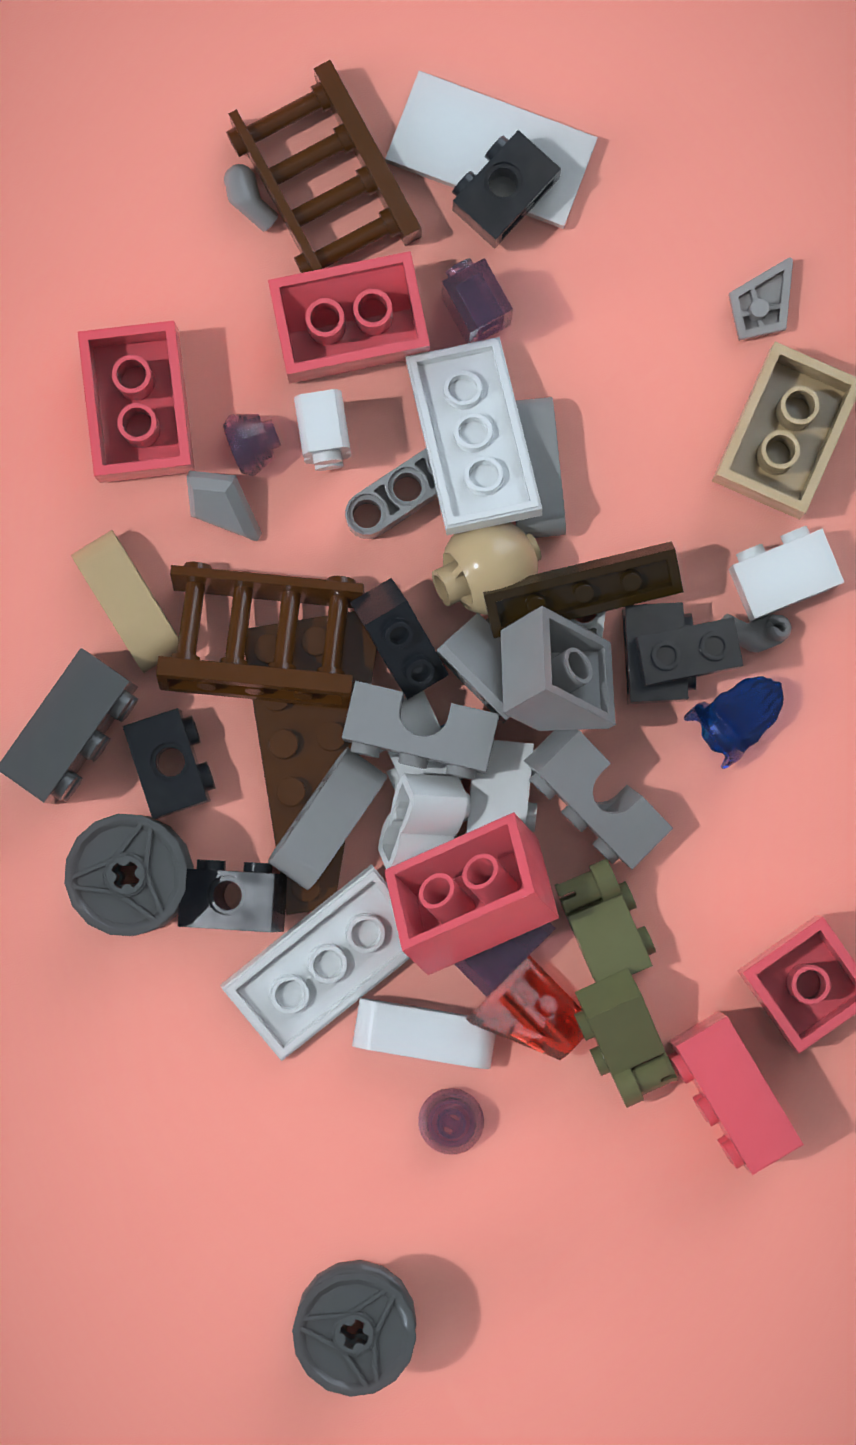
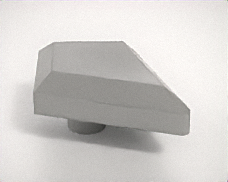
(763, 302)
(222, 503)

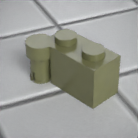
(603, 922)
(624, 1036)

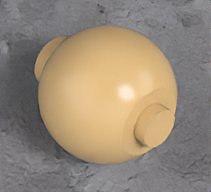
(484, 562)

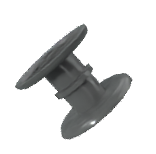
(96, 876)
(371, 1356)

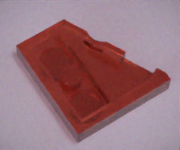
(531, 1012)

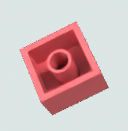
(804, 983)

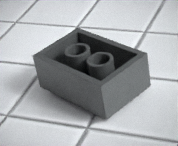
(69, 728)

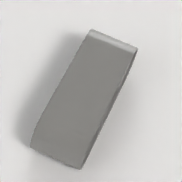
(540, 434)
(383, 497)
(327, 818)

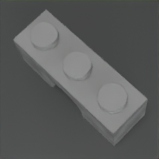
(376, 725)
(625, 825)

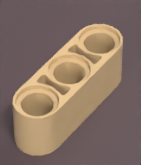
(126, 600)

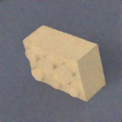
(787, 431)

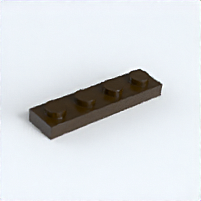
(589, 587)

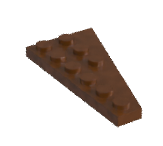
(304, 740)

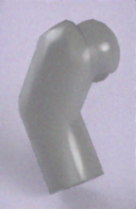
(245, 196)
(762, 633)

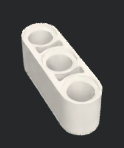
(422, 1034)

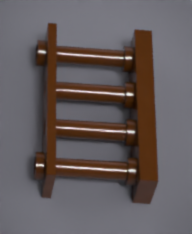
(348, 136)
(232, 674)

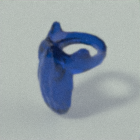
(738, 716)

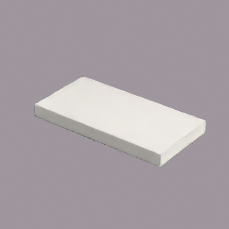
(452, 128)
(473, 436)
(320, 965)

